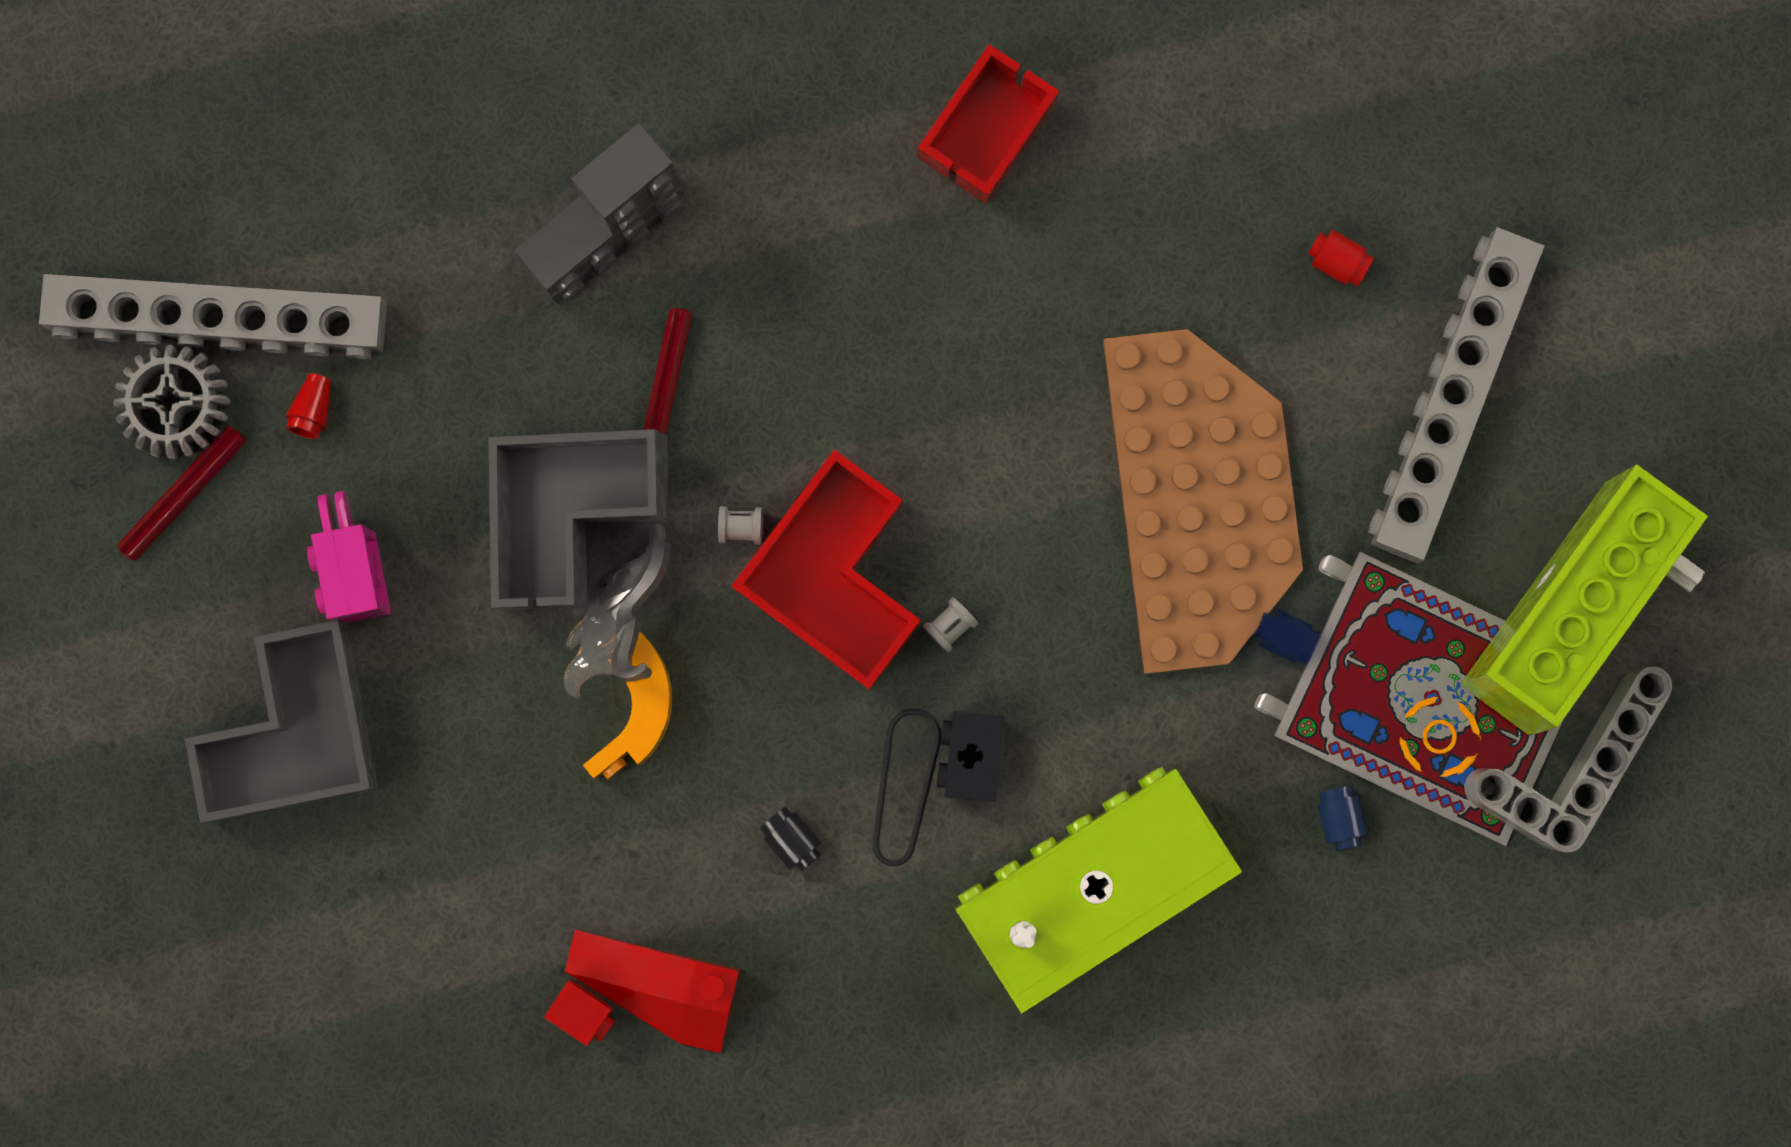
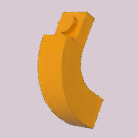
(647, 720)

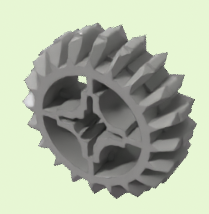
(171, 384)

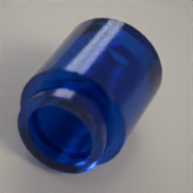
(1287, 636)

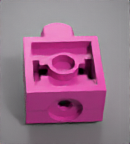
(347, 565)

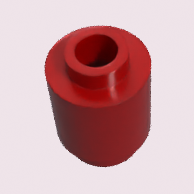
(1340, 258)

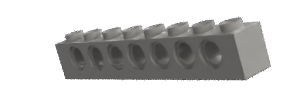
(1518, 260)
(65, 295)

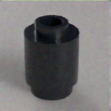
(791, 839)

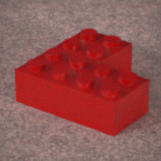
(809, 579)

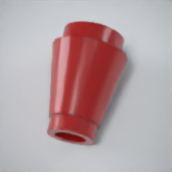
(310, 407)

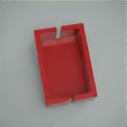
(987, 124)

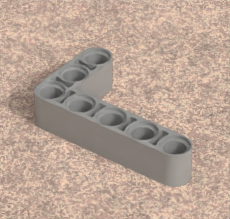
(1584, 770)

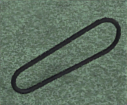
(907, 856)

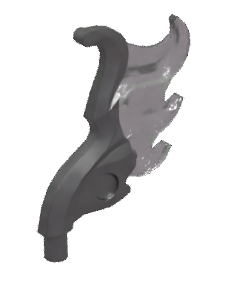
(611, 626)

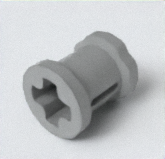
(740, 525)
(950, 624)

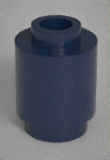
(1342, 818)

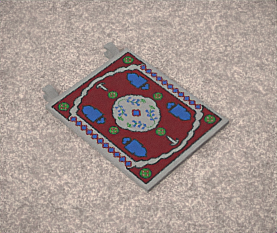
(1374, 661)

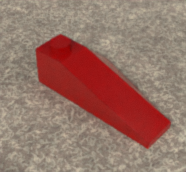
(666, 990)

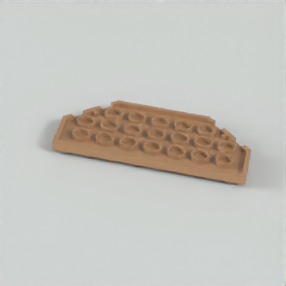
(1199, 497)

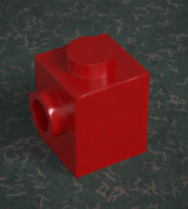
(581, 1013)

